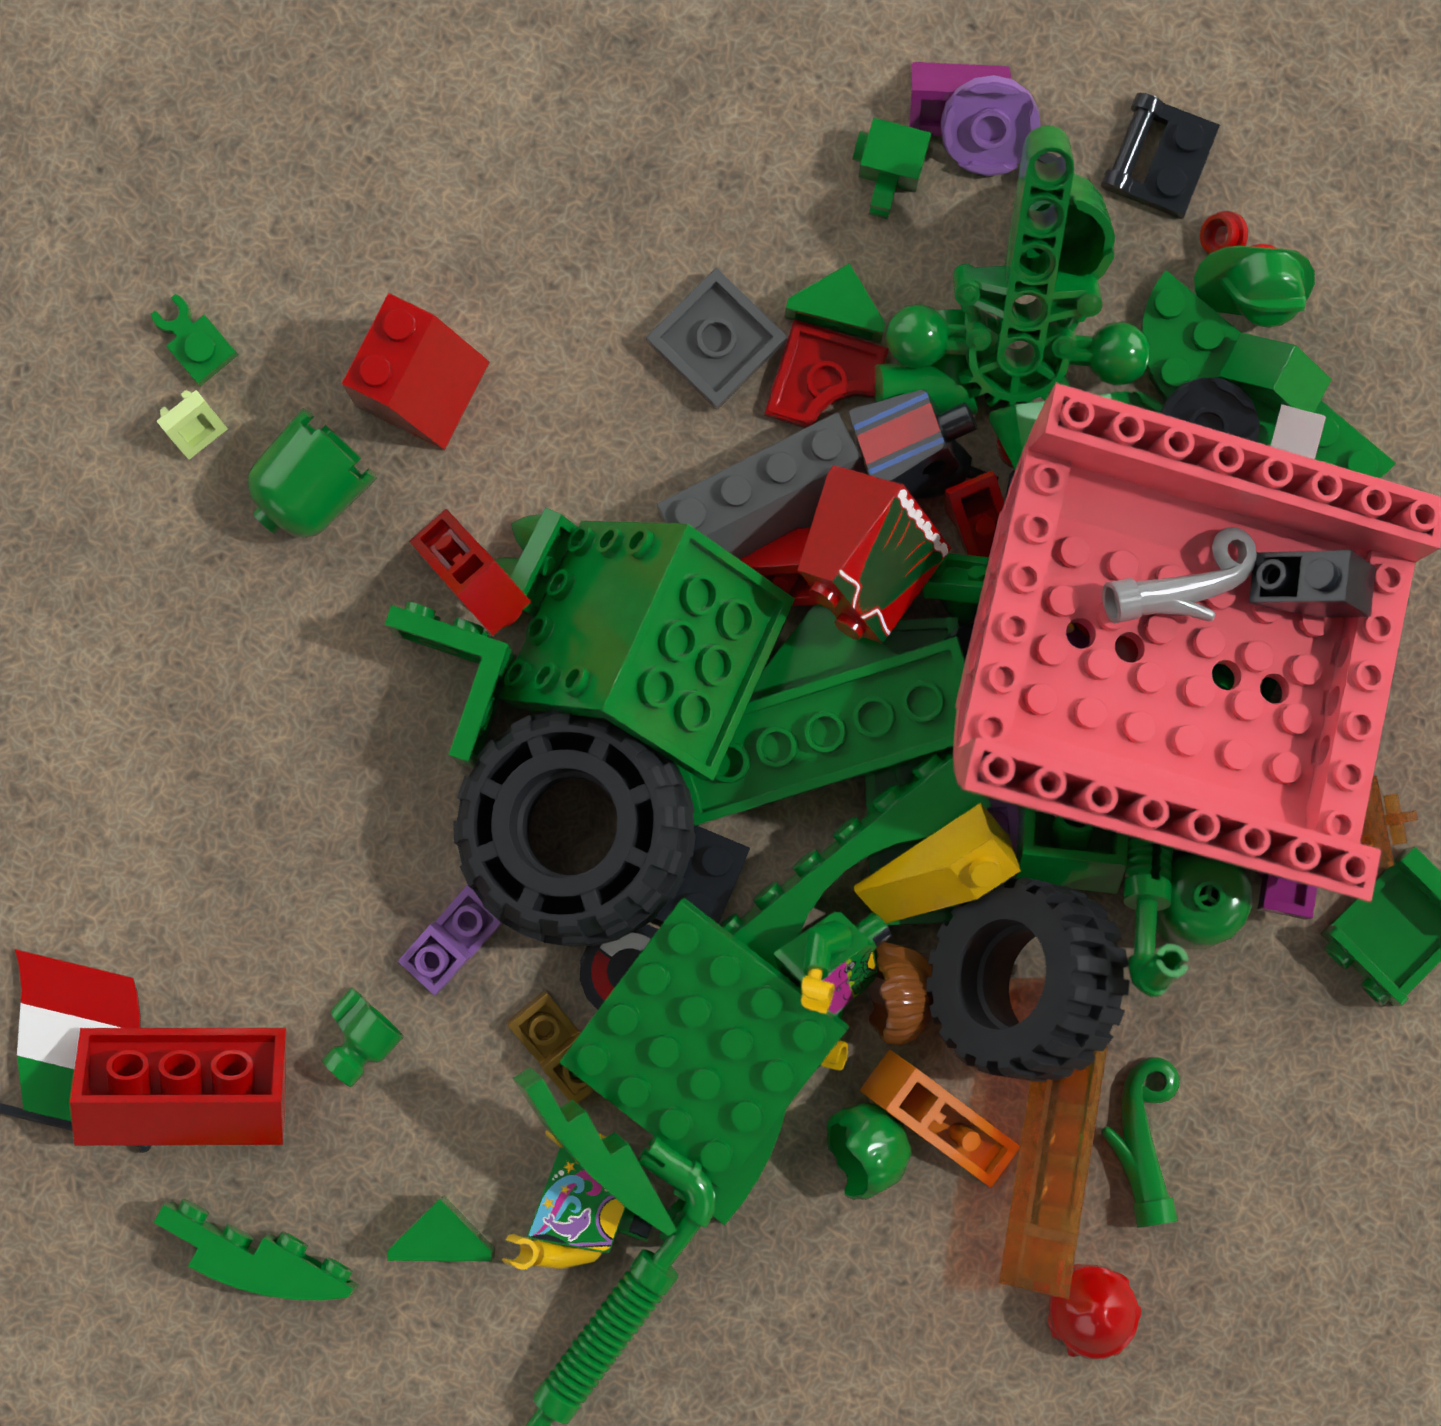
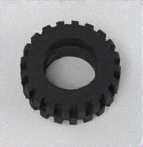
(1079, 990)

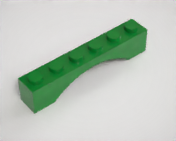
(899, 816)

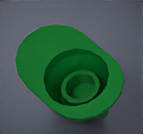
(1256, 283)

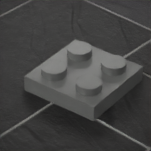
(716, 338)

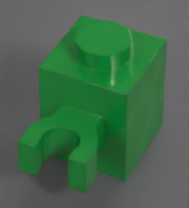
(891, 158)

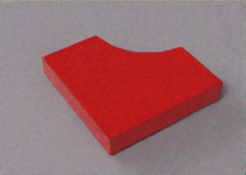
(819, 371)

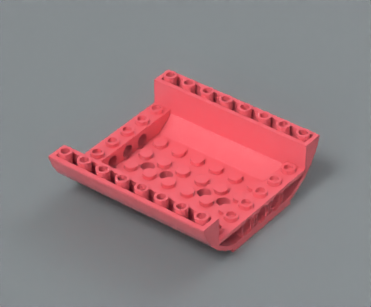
(1155, 739)

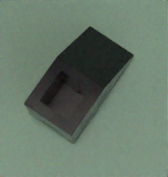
(1314, 583)

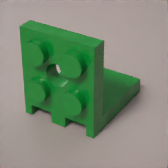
(470, 643)

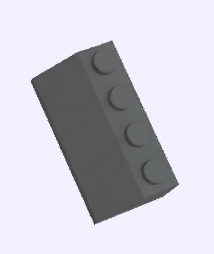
(767, 491)

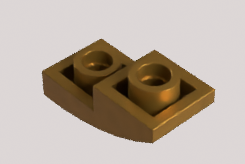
(548, 1036)

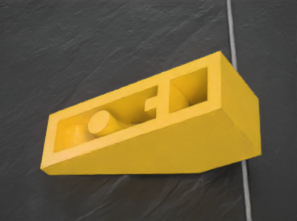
(943, 870)

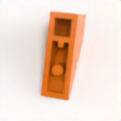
(939, 1118)

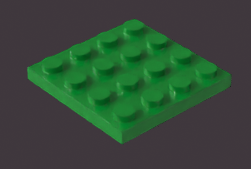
(703, 1043)

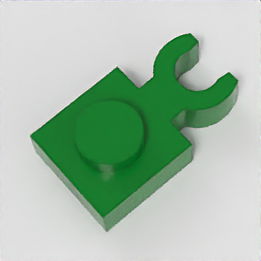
(197, 345)

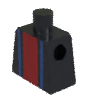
(911, 439)

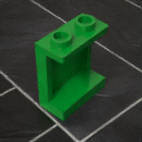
(1396, 934)

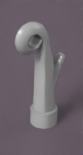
(1177, 595)

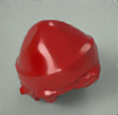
(1097, 1316)

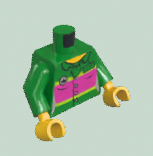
(833, 967)

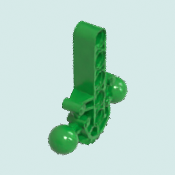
(1114, 353)

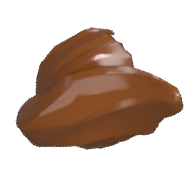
(900, 993)

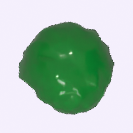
(868, 1149)

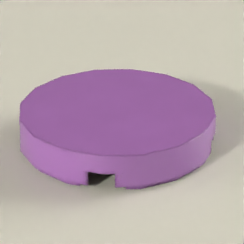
(988, 124)

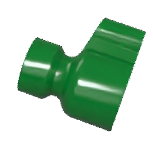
(366, 1034)

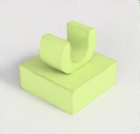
(191, 424)

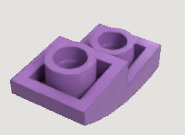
(450, 941)

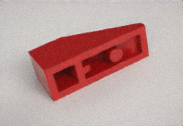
(470, 572)

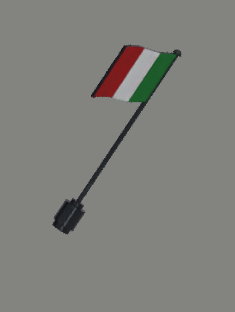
(53, 1007)

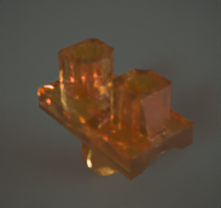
(1376, 822)

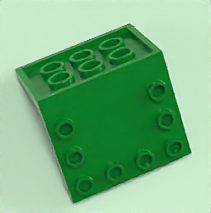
(652, 637)

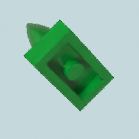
(544, 546)
(958, 585)

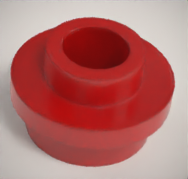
(1217, 226)

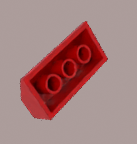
(179, 1086)

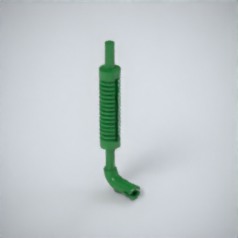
(1149, 891)
(634, 1297)

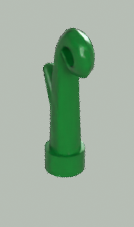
(1138, 1151)

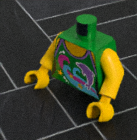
(574, 1220)

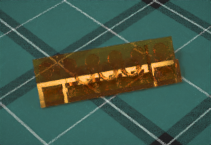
(1052, 1181)

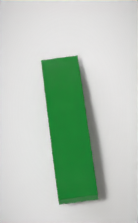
(605, 1160)

